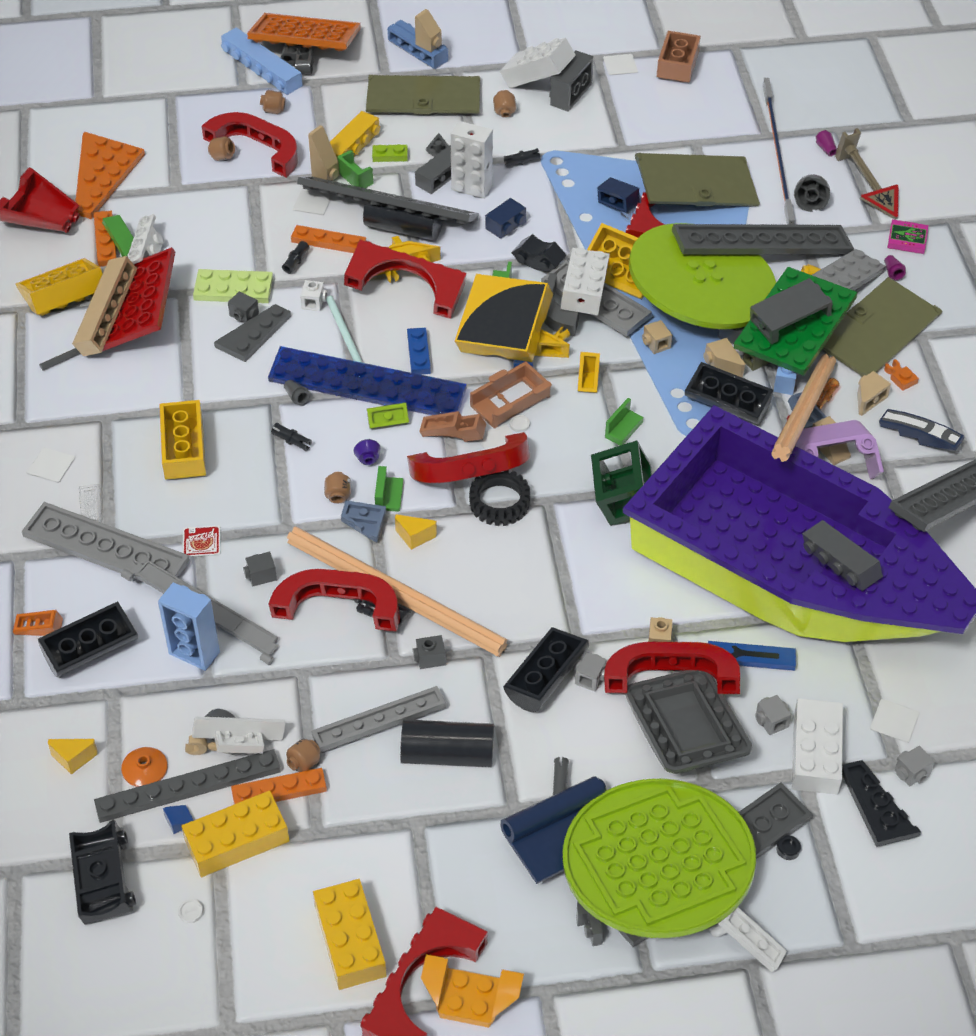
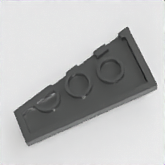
(253, 334)

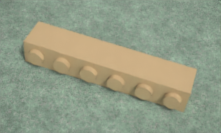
(104, 306)

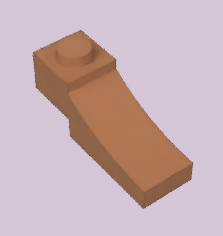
(454, 425)

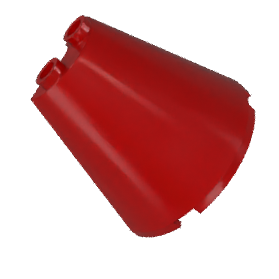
(39, 205)

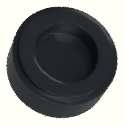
(788, 847)

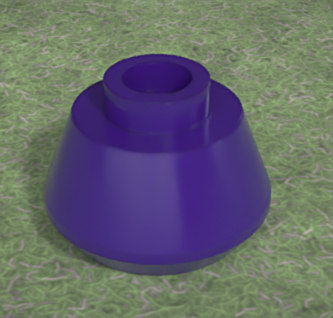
(367, 451)

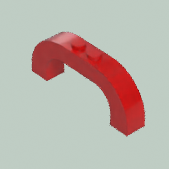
(248, 125)
(470, 465)
(337, 584)
(672, 656)

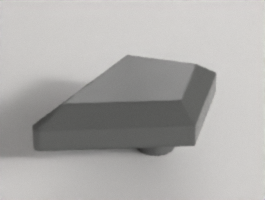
(437, 145)

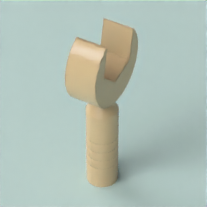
(199, 746)

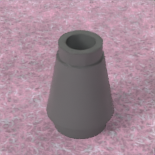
(297, 392)

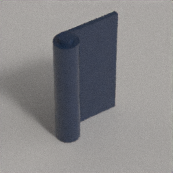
(540, 829)

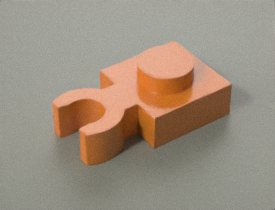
(902, 377)

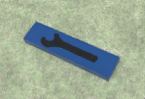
(760, 655)

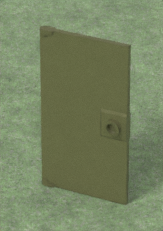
(423, 94)
(697, 179)
(880, 327)

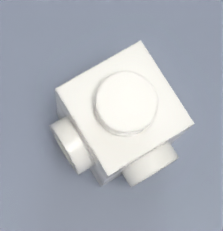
(313, 295)

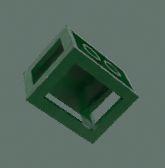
(617, 487)

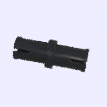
(522, 157)
(291, 263)
(291, 436)

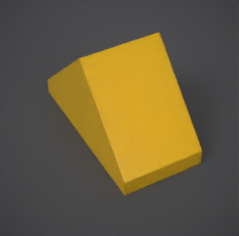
(588, 372)
(415, 530)
(72, 752)

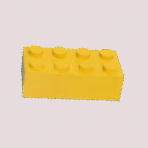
(182, 439)
(235, 833)
(349, 934)

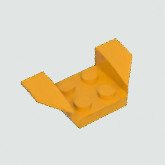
(469, 995)

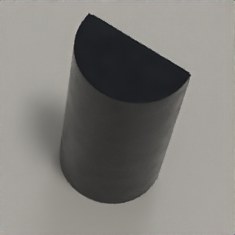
(402, 221)
(729, 393)
(87, 639)
(545, 669)
(447, 743)

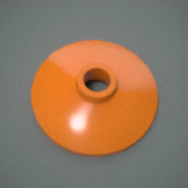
(142, 774)

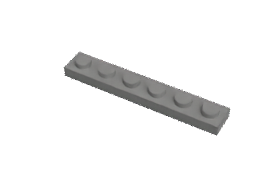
(378, 719)

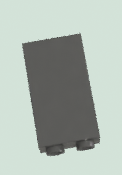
(789, 308)

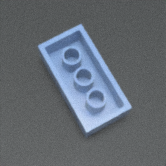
(189, 626)

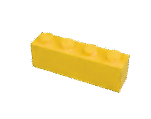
(356, 134)

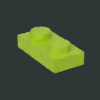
(389, 153)
(387, 415)

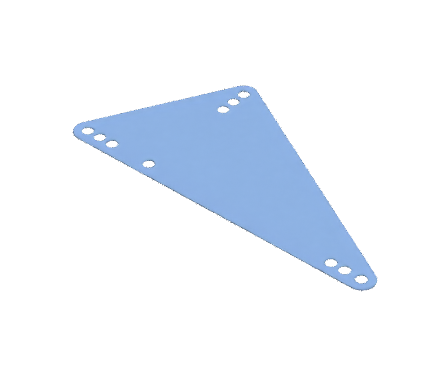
(676, 365)

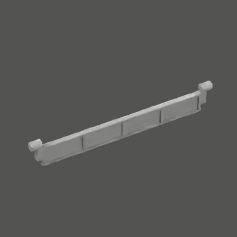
(223, 616)

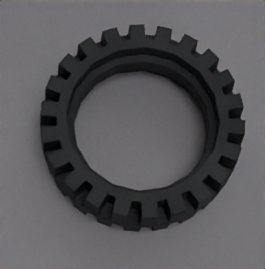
(499, 515)

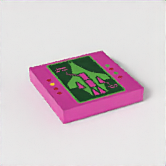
(908, 236)

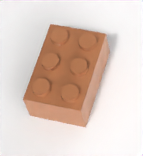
(678, 56)

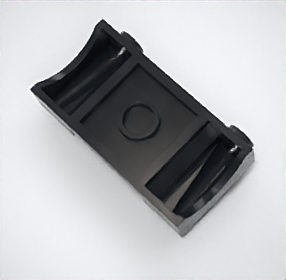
(100, 874)

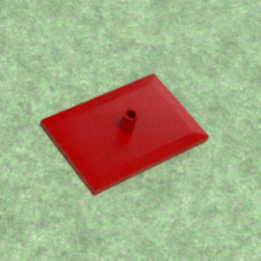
(145, 300)

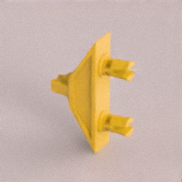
(419, 250)
(553, 345)

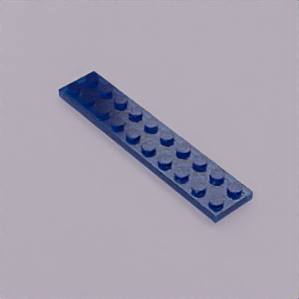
(367, 382)

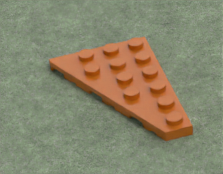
(102, 170)

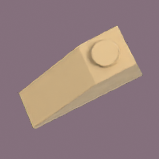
(322, 156)

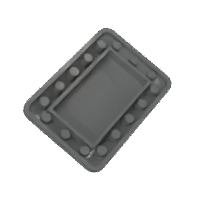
(687, 721)

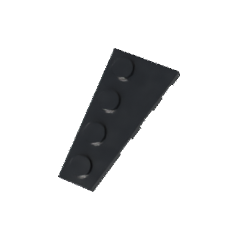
(880, 814)

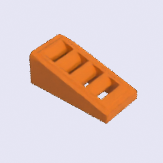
(51, 619)

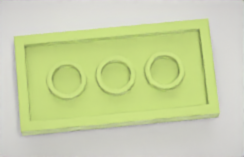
(225, 284)

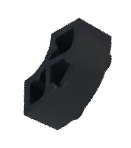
(538, 254)

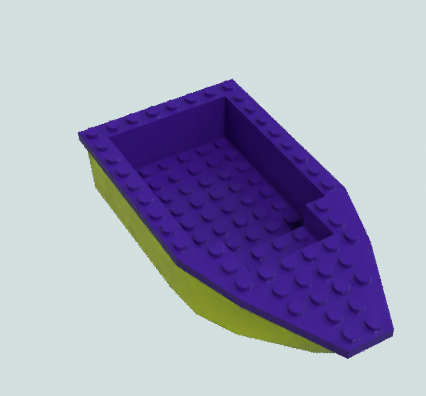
(736, 527)

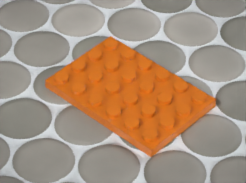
(304, 31)

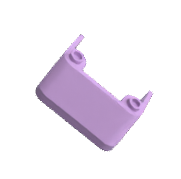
(841, 433)

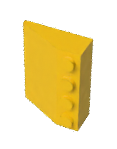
(618, 246)
(60, 286)

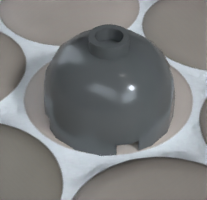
(812, 192)

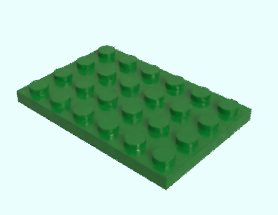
(804, 339)

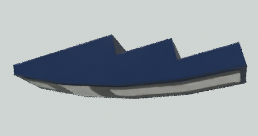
(925, 430)

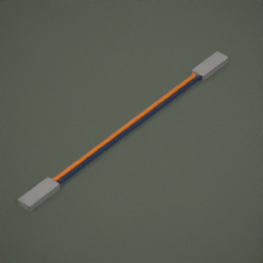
(788, 205)

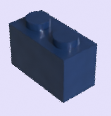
(618, 195)
(505, 218)

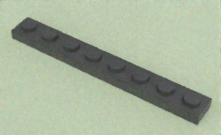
(186, 785)

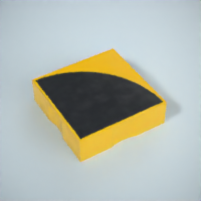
(504, 317)

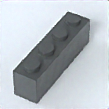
(435, 172)
(842, 555)

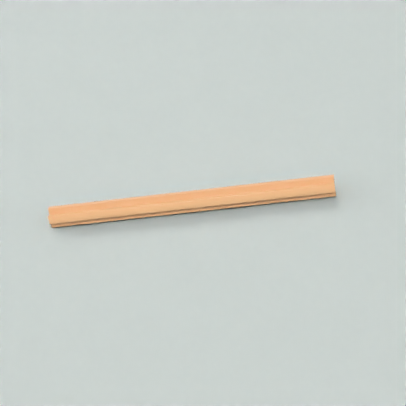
(803, 408)
(405, 595)

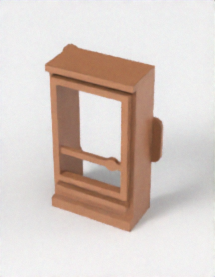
(502, 381)

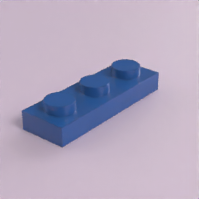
(418, 351)

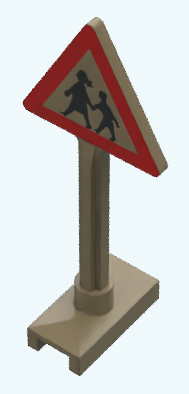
(881, 198)

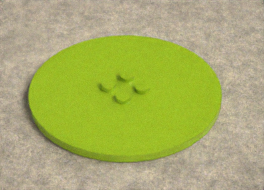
(698, 288)
(659, 858)

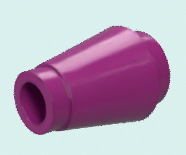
(826, 142)
(894, 267)

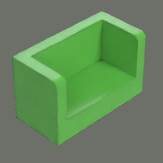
(352, 172)

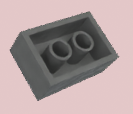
(572, 81)

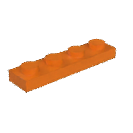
(326, 239)
(104, 244)
(283, 787)

